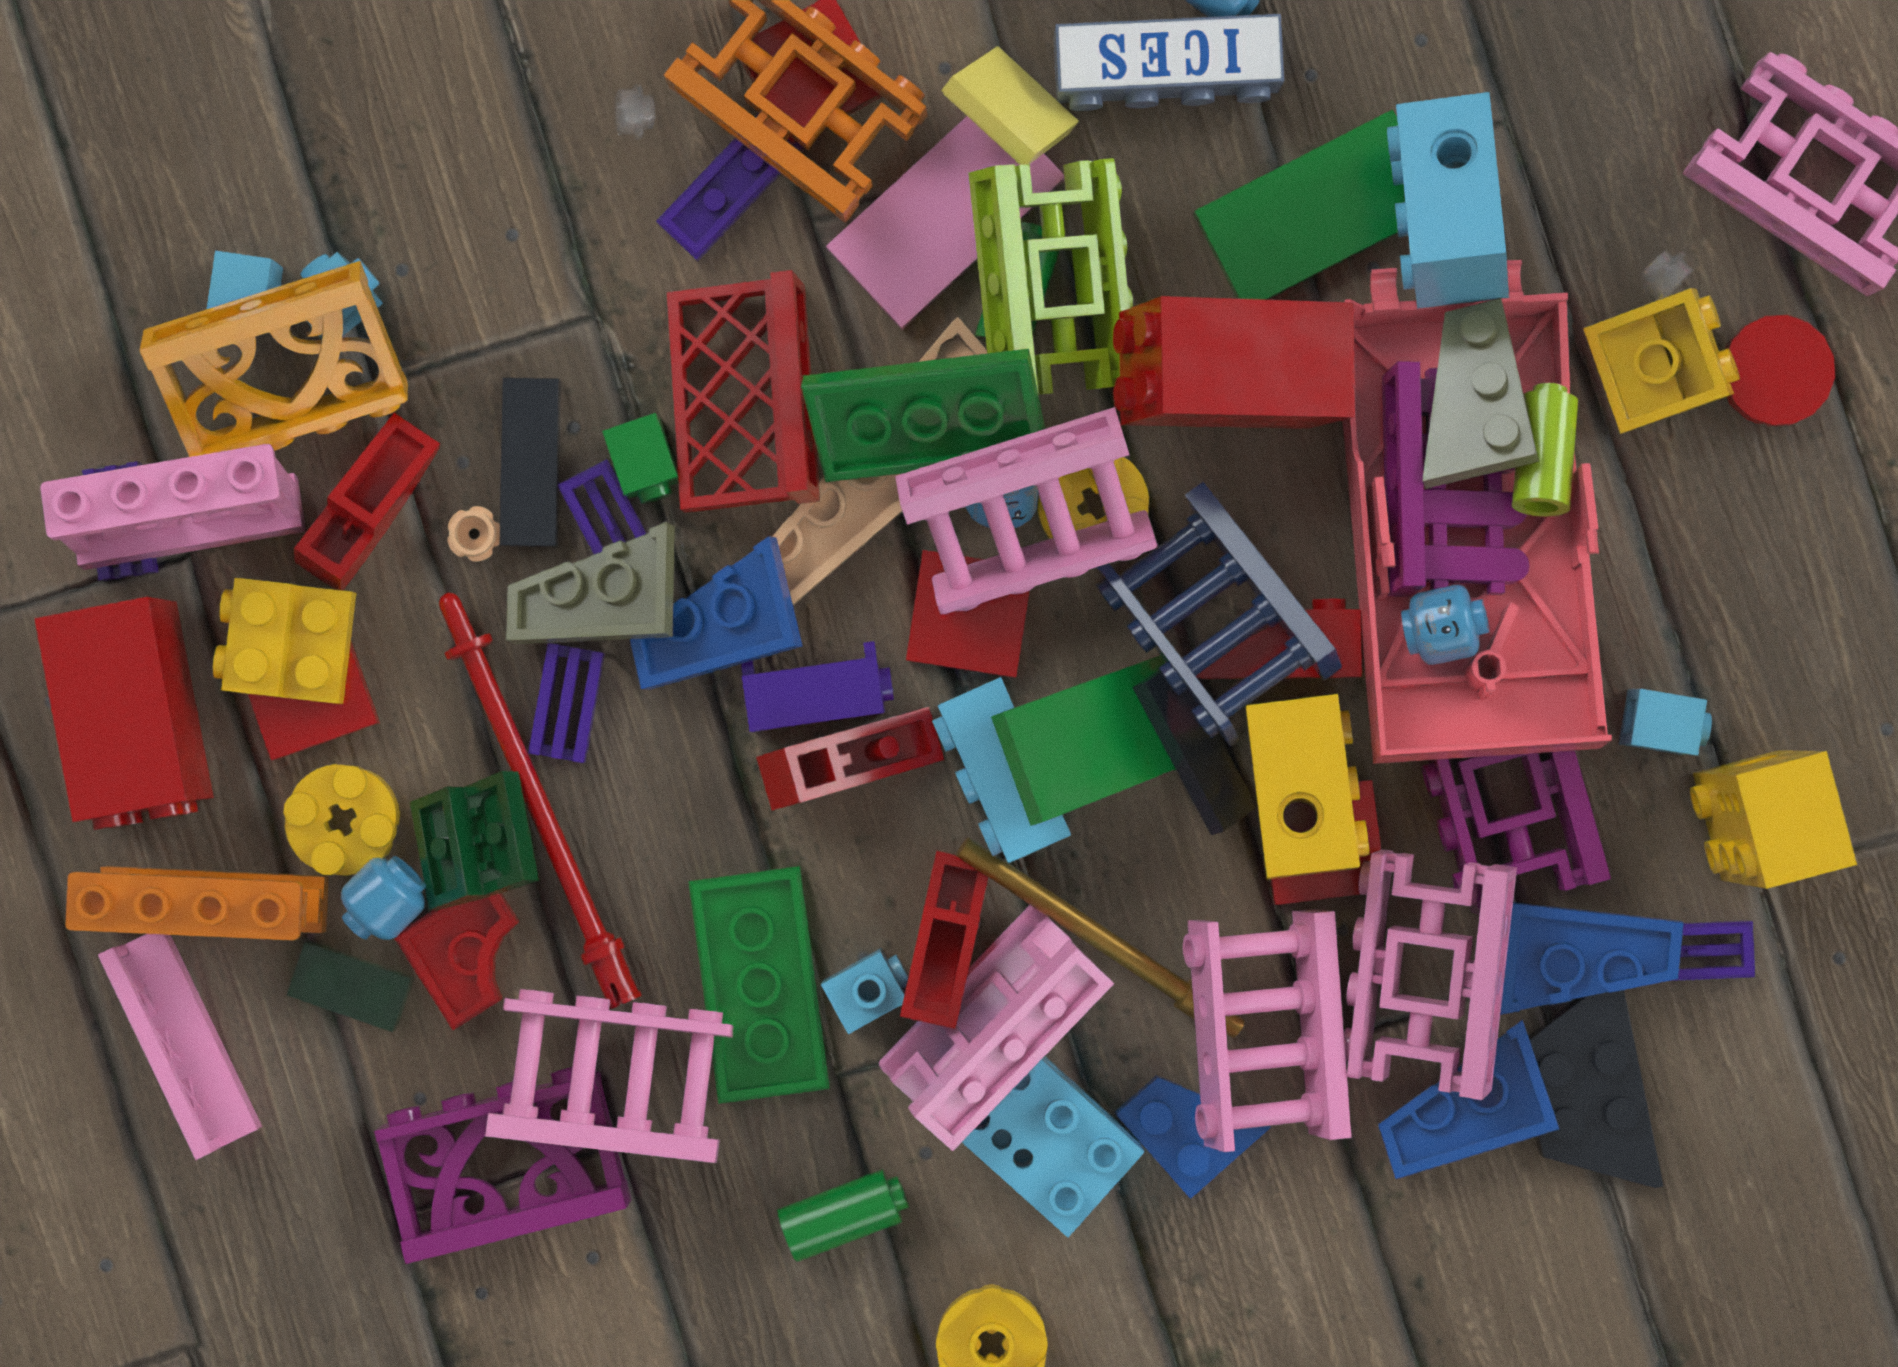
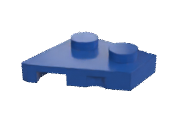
(1165, 1124)

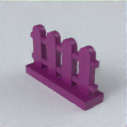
(1411, 507)

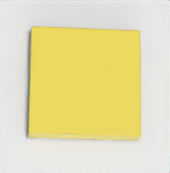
(1010, 106)

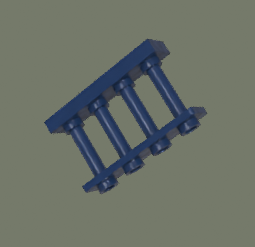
(1272, 606)

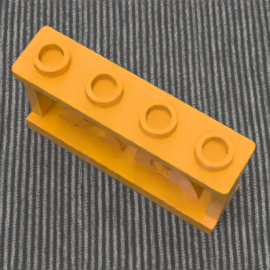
(273, 311)

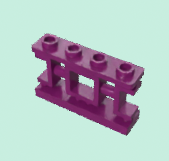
(1554, 775)

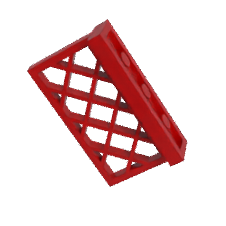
(789, 362)

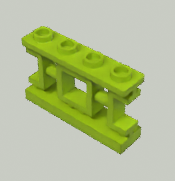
(1012, 270)

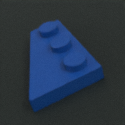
(724, 623)
(1584, 953)
(1448, 1128)

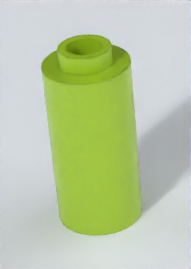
(1546, 485)

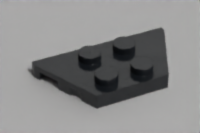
(1596, 1091)

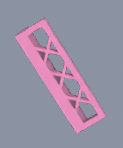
(180, 1042)

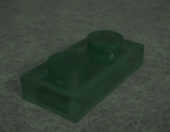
(350, 986)

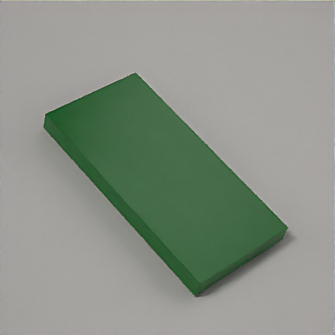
(1306, 213)
(919, 412)
(1082, 743)
(763, 981)

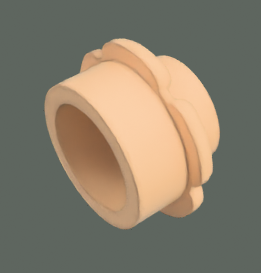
(460, 527)

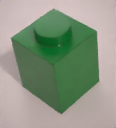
(642, 458)

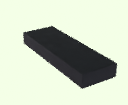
(530, 462)
(1199, 760)

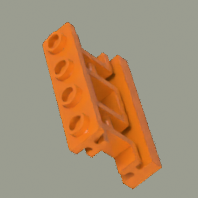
(772, 127)
(197, 903)

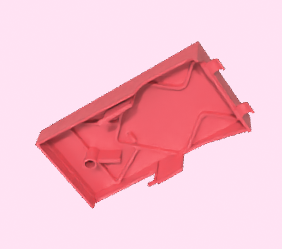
(1540, 665)

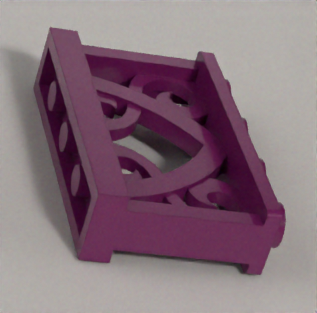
(455, 1227)

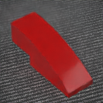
(365, 503)
(944, 942)

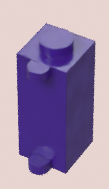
(816, 692)

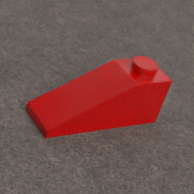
(1336, 622)
(849, 758)

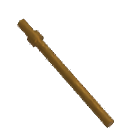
(1087, 929)

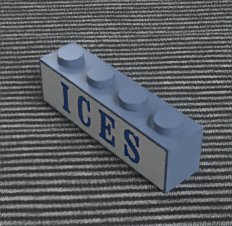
(1168, 60)

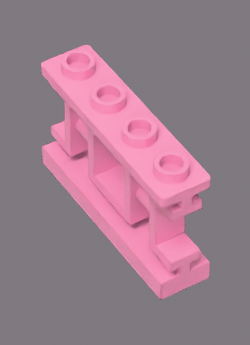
(1788, 206)
(1478, 979)
(1010, 1016)

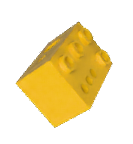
(1303, 759)
(1773, 818)

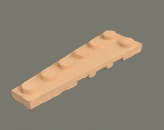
(852, 510)

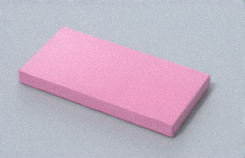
(922, 226)

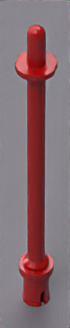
(601, 947)

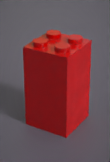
(1235, 363)
(124, 712)

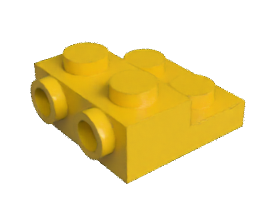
(1661, 359)
(285, 640)

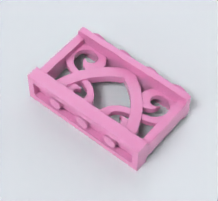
(173, 506)

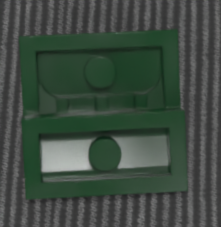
(474, 840)

